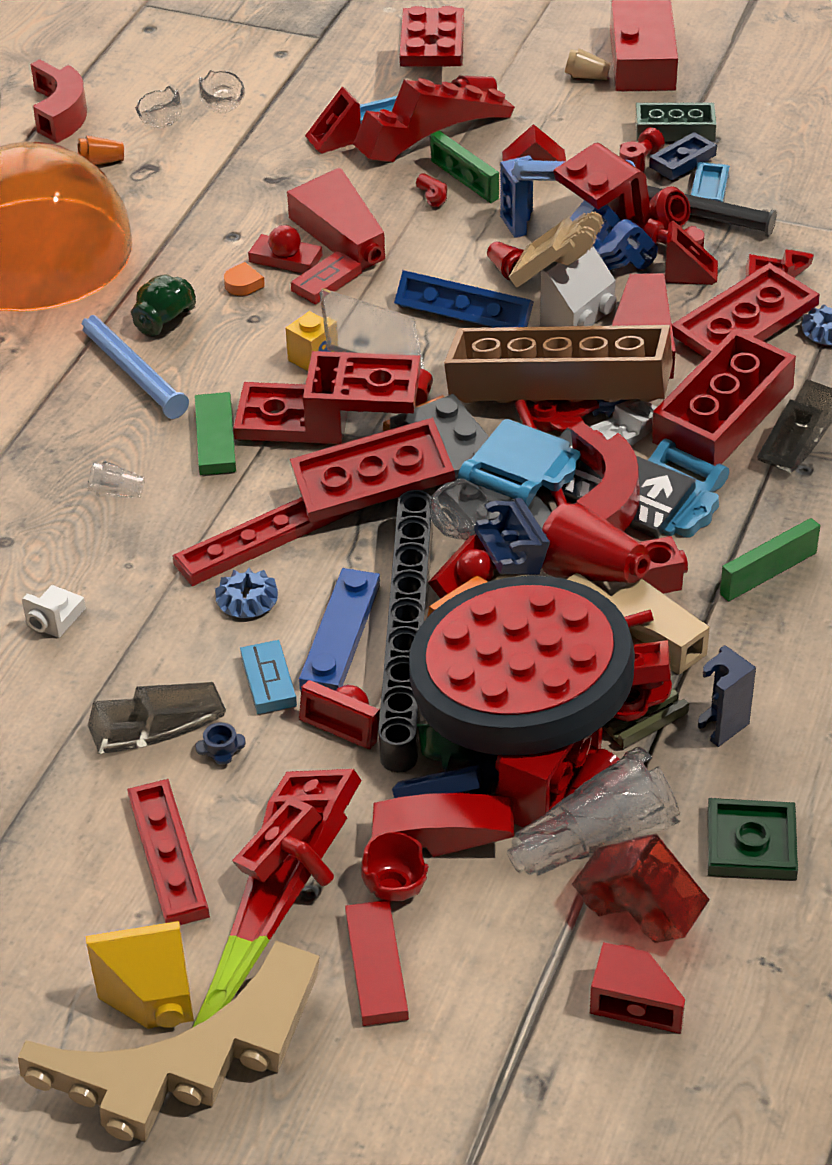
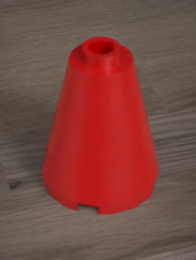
(591, 547)

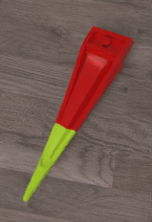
(267, 903)

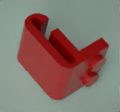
(607, 179)

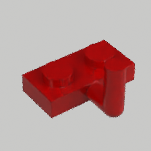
(284, 836)

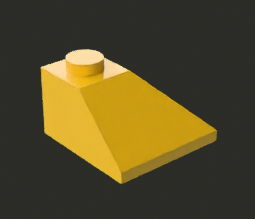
(143, 974)

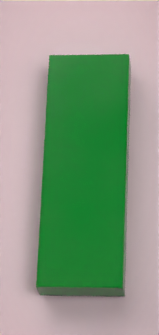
(464, 166)
(215, 433)
(769, 559)

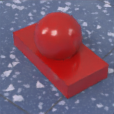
(285, 250)
(464, 564)
(340, 712)

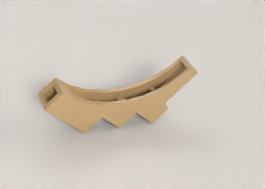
(684, 632)
(191, 1065)

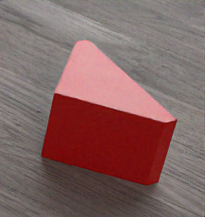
(337, 123)
(534, 144)
(687, 260)

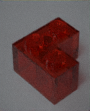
(647, 883)

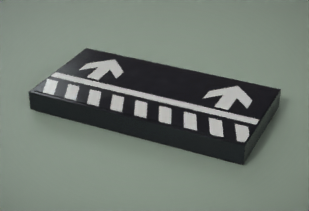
(661, 492)

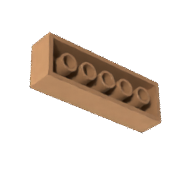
(560, 363)

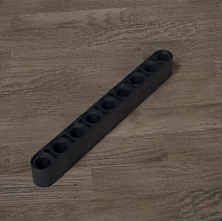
(406, 614)

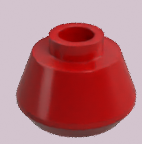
(670, 205)

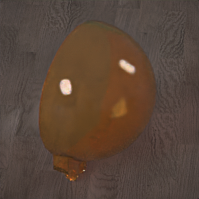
(58, 227)

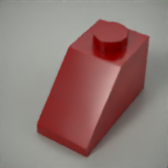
(635, 990)

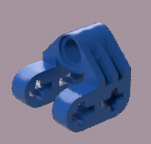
(621, 240)

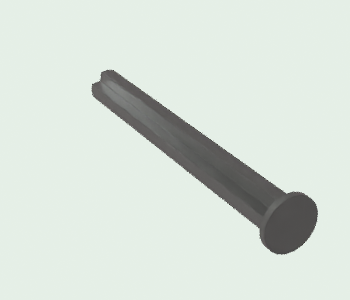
(728, 212)

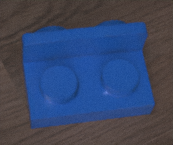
(515, 198)

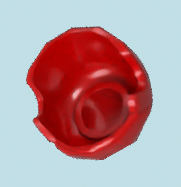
(393, 866)

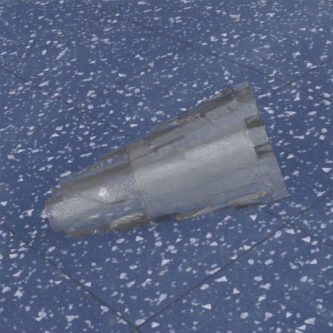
(605, 810)

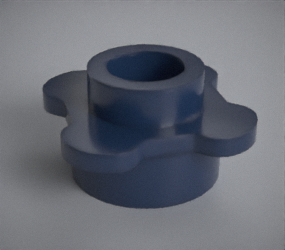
(220, 742)

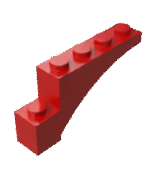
(423, 110)

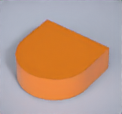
(243, 280)

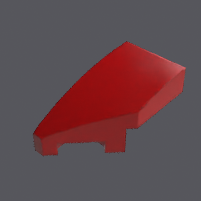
(792, 263)

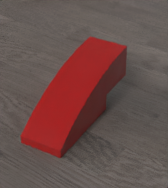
(447, 820)

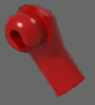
(434, 189)

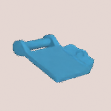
(523, 456)
(702, 503)

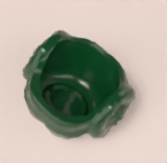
(160, 302)

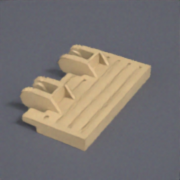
(561, 244)

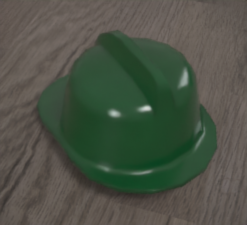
(441, 749)

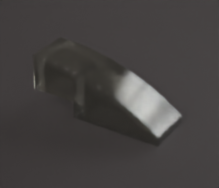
(799, 427)
(153, 715)

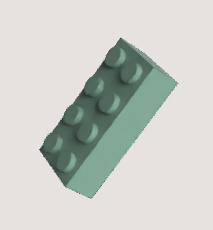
(677, 119)

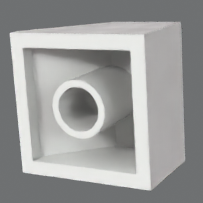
(576, 292)

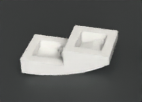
(630, 419)

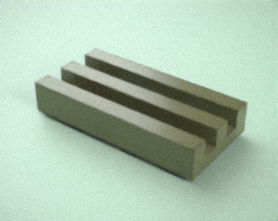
(647, 724)

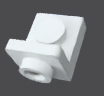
(53, 610)

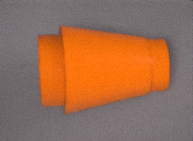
(100, 150)

